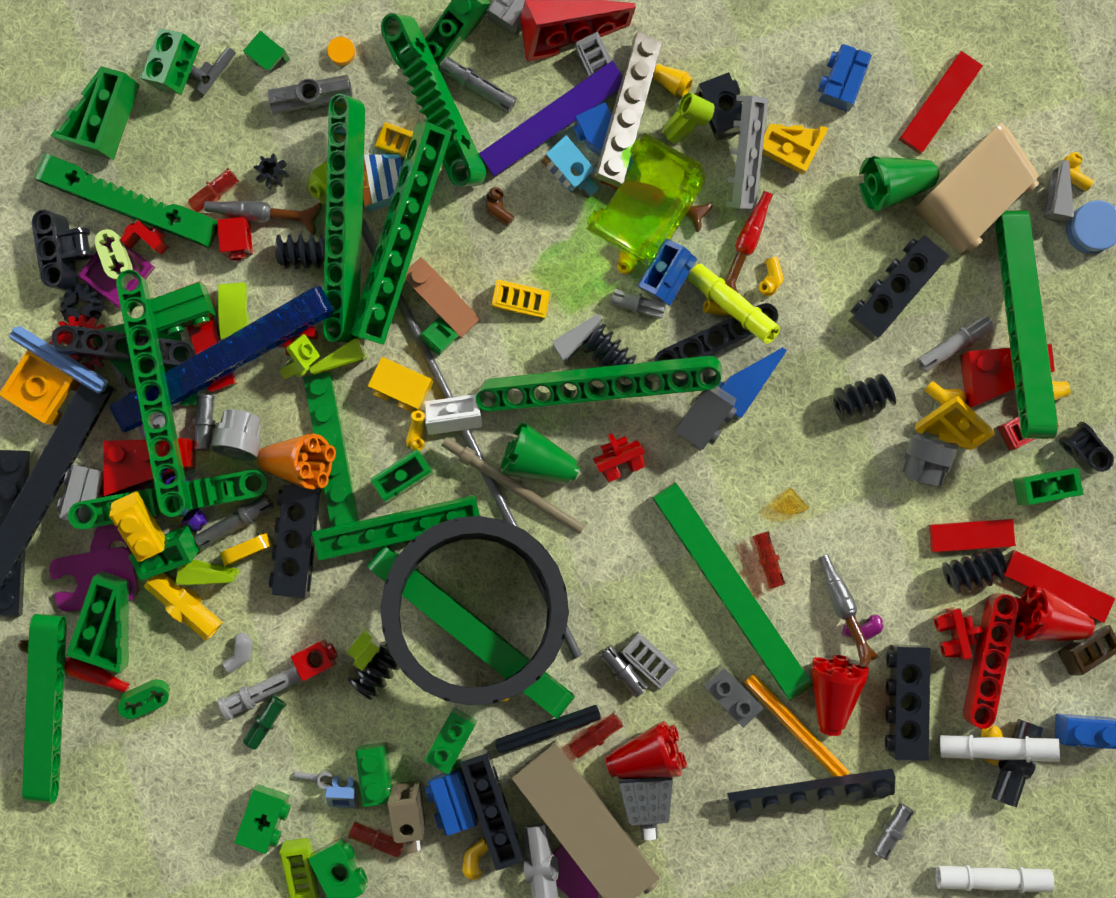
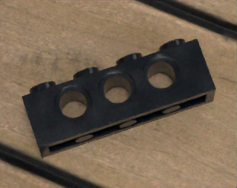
(929, 259)
(279, 580)
(916, 744)
(492, 809)

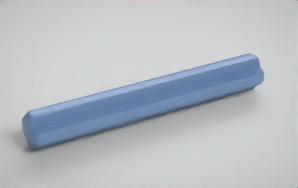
(60, 361)

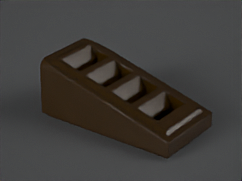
(1074, 658)

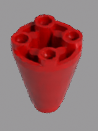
(1050, 618)
(836, 691)
(649, 755)

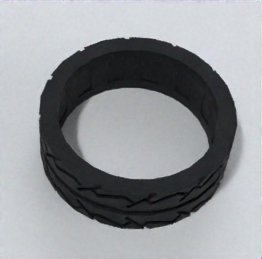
(470, 529)

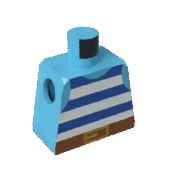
(567, 156)
(380, 179)

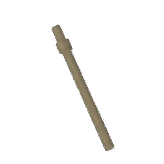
(468, 456)

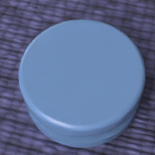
(1093, 227)

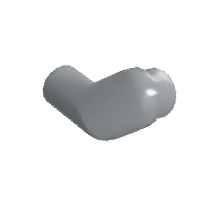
(242, 653)

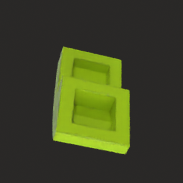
(232, 308)
(364, 648)

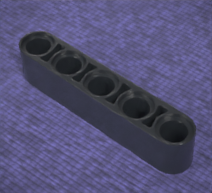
(723, 329)
(110, 340)

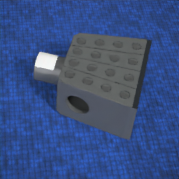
(647, 803)

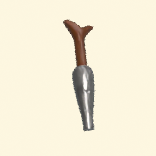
(262, 212)
(846, 609)

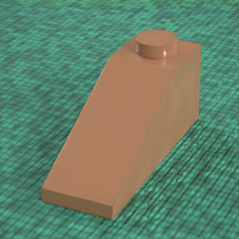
(441, 297)

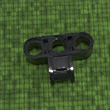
(70, 245)

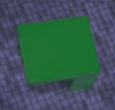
(265, 52)

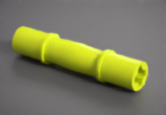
(733, 303)

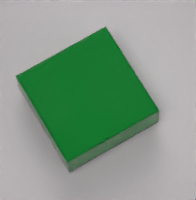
(438, 336)

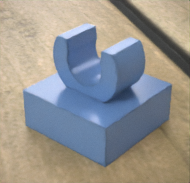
(341, 796)

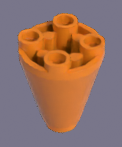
(299, 460)

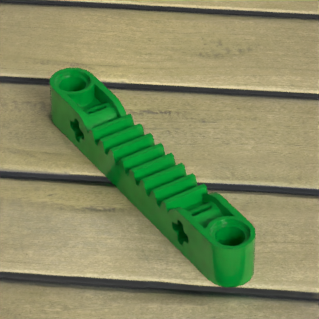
(415, 58)
(62, 174)
(201, 494)

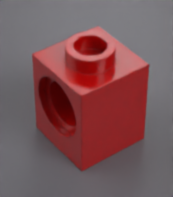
(235, 238)
(304, 665)

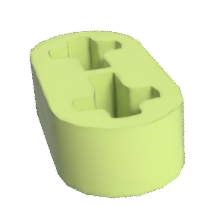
(107, 257)

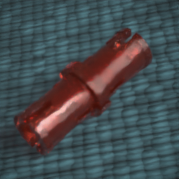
(769, 559)
(596, 735)

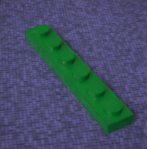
(327, 423)
(389, 528)

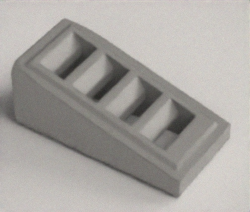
(587, 43)
(1059, 197)
(573, 340)
(633, 644)

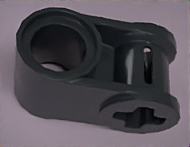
(1083, 444)

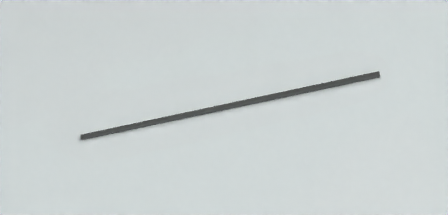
(467, 435)

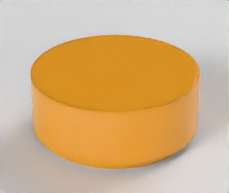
(341, 51)

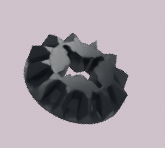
(86, 294)

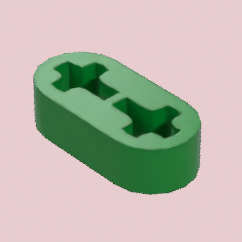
(144, 699)

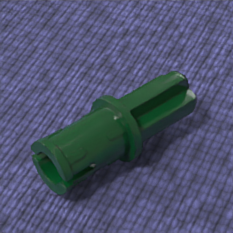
(264, 722)

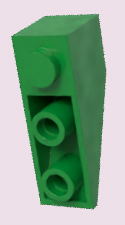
(455, 26)

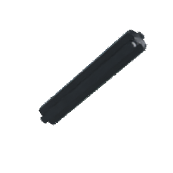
(547, 729)

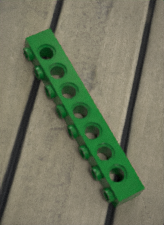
(400, 232)

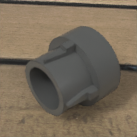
(928, 460)

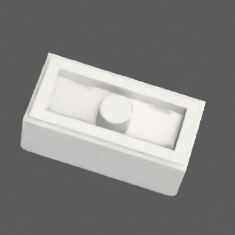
(452, 414)

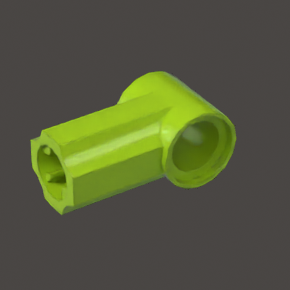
(691, 112)

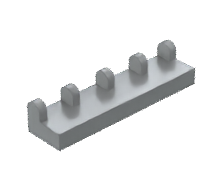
(748, 152)

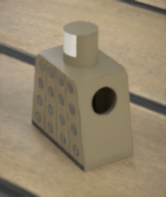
(407, 814)

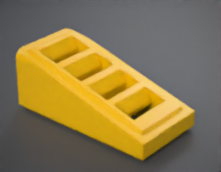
(384, 136)
(519, 309)

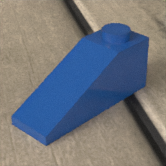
(592, 128)
(749, 381)

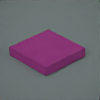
(95, 276)

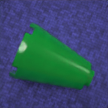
(895, 180)
(537, 458)

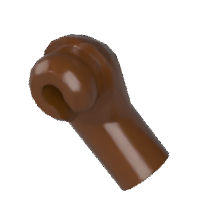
(495, 206)

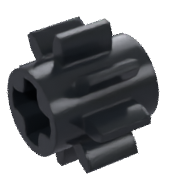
(277, 177)

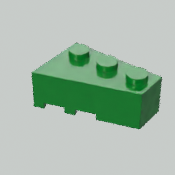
(100, 115)

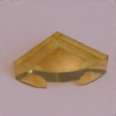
(789, 503)

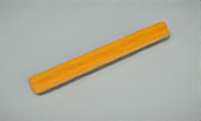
(795, 726)

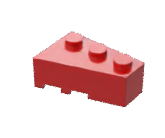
(989, 373)
(129, 465)

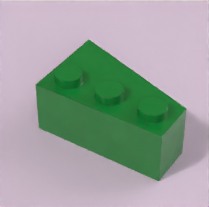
(103, 624)

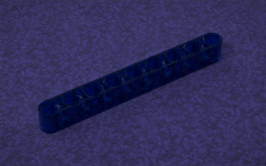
(230, 353)

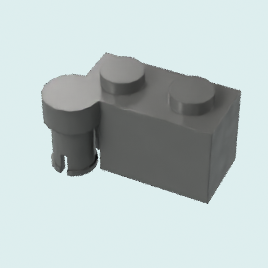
(705, 416)

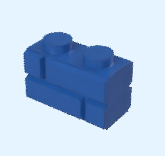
(845, 77)
(667, 272)
(1085, 731)
(452, 802)

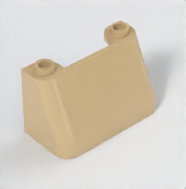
(979, 190)

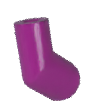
(870, 629)

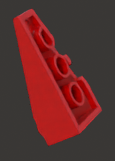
(558, 23)

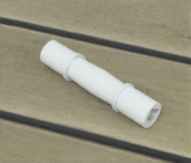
(1000, 748)
(994, 879)

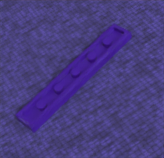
(552, 118)

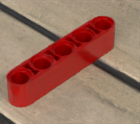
(994, 674)

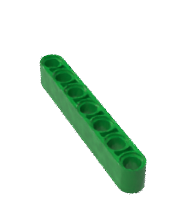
(44, 708)

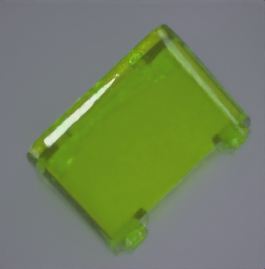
(649, 201)

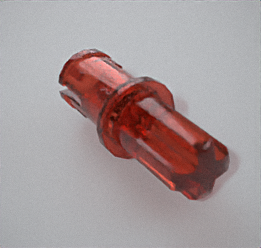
(213, 190)
(375, 839)

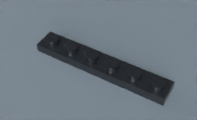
(13, 475)
(811, 793)

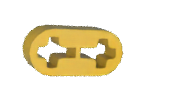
(245, 549)

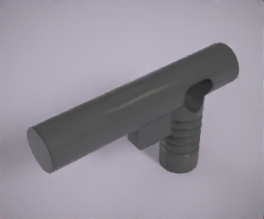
(211, 72)

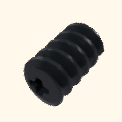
(300, 252)
(607, 350)
(863, 395)
(975, 570)
(374, 673)

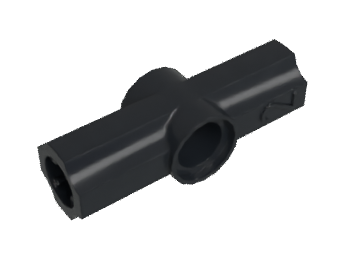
(1015, 772)

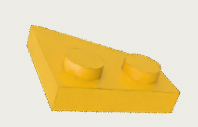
(792, 145)
(956, 424)

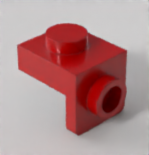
(138, 230)

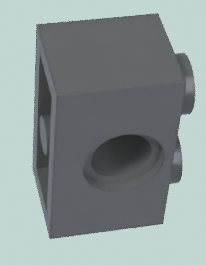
(732, 695)

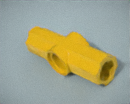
(184, 605)

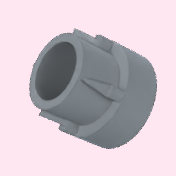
(237, 435)

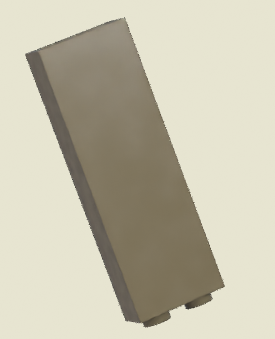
(585, 825)

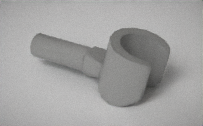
(314, 777)

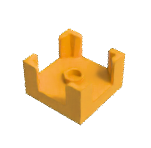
(38, 388)

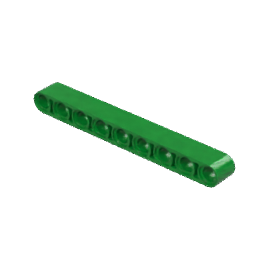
(343, 214)
(1026, 326)
(608, 375)
(144, 383)
(732, 591)
(473, 633)

